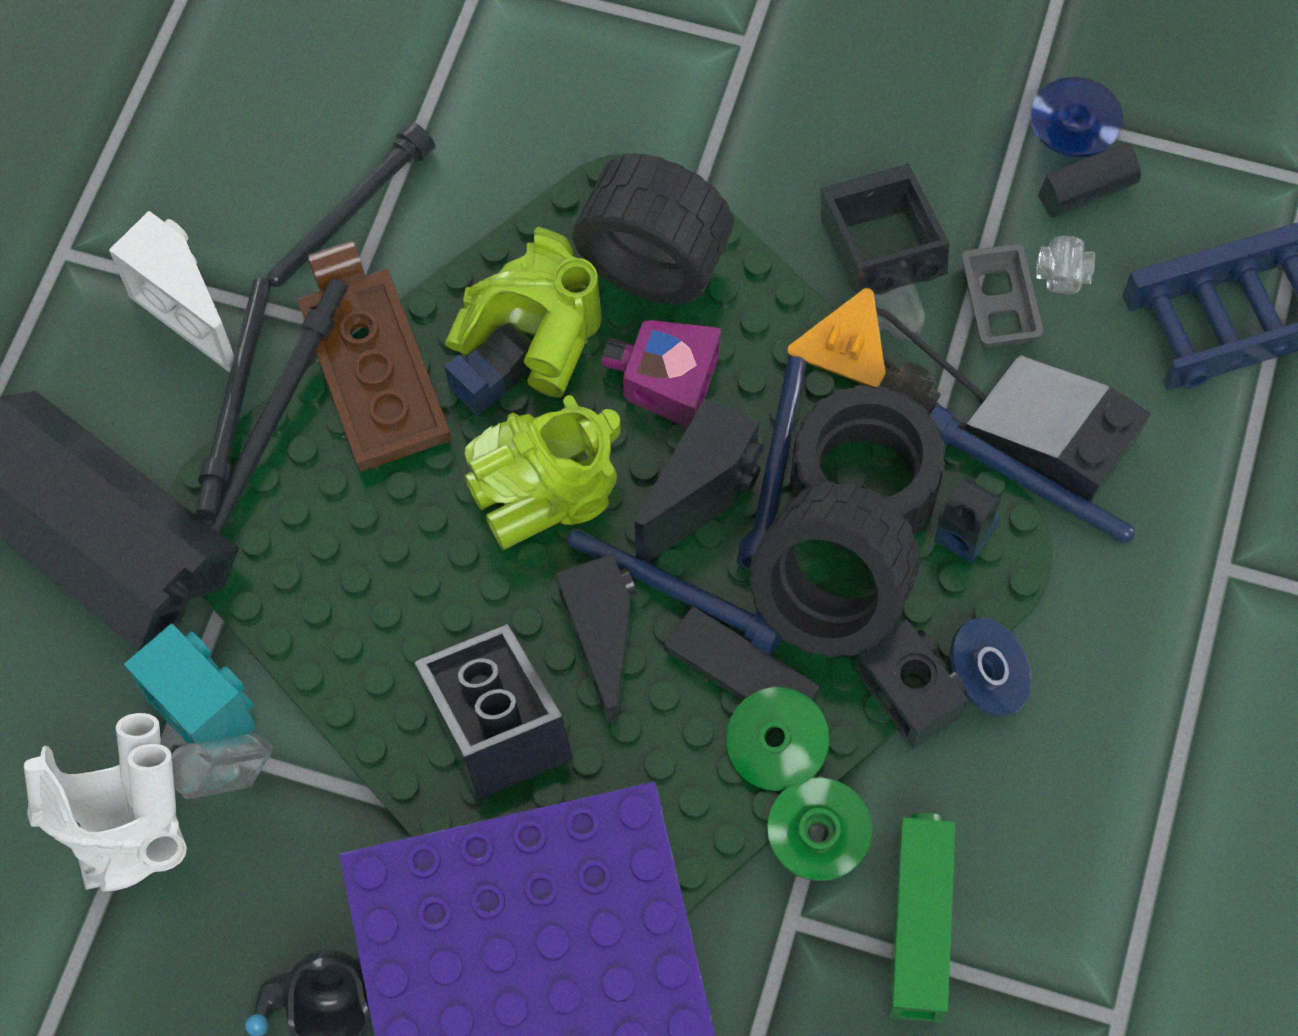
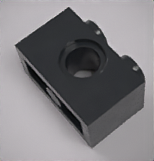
(913, 711)

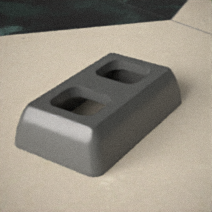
(1020, 301)

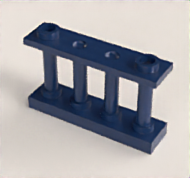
(1198, 275)

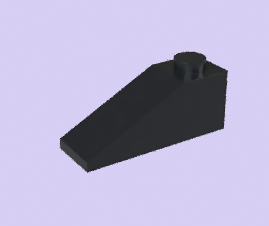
(600, 616)

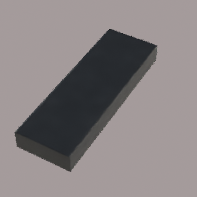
(731, 659)

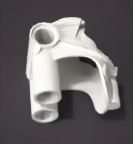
(121, 810)

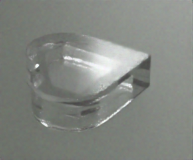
(905, 306)

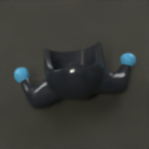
(320, 996)

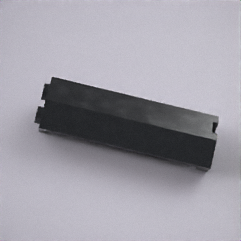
(101, 524)

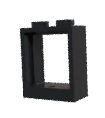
(893, 192)

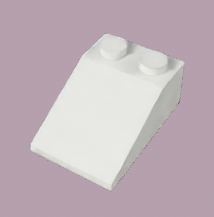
(168, 284)

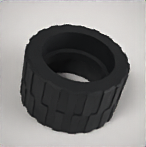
(653, 228)
(881, 418)
(803, 611)

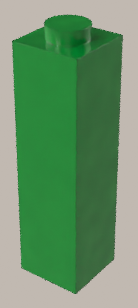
(922, 919)

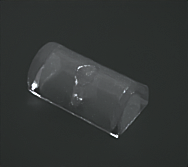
(219, 765)

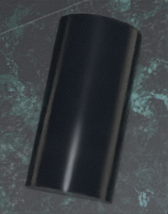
(1090, 180)

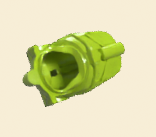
(543, 296)
(542, 470)

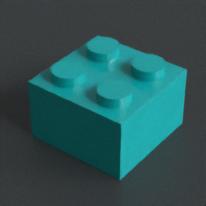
(190, 688)

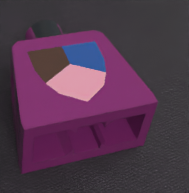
(667, 367)

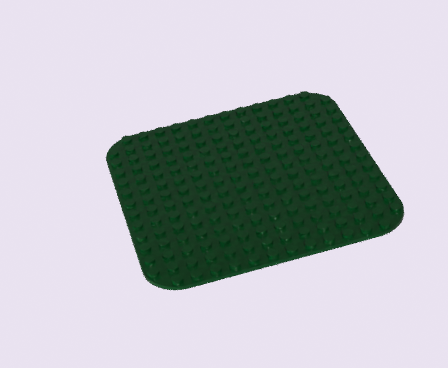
(386, 565)

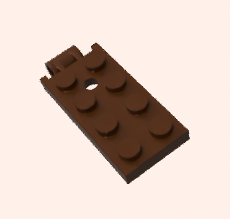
(378, 379)

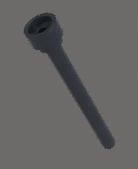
(411, 145)

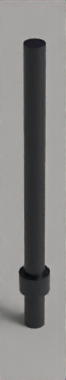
(316, 327)
(216, 469)

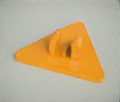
(846, 342)

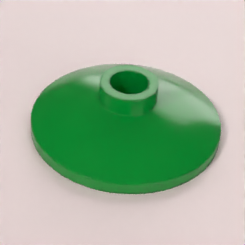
(804, 743)
(822, 804)

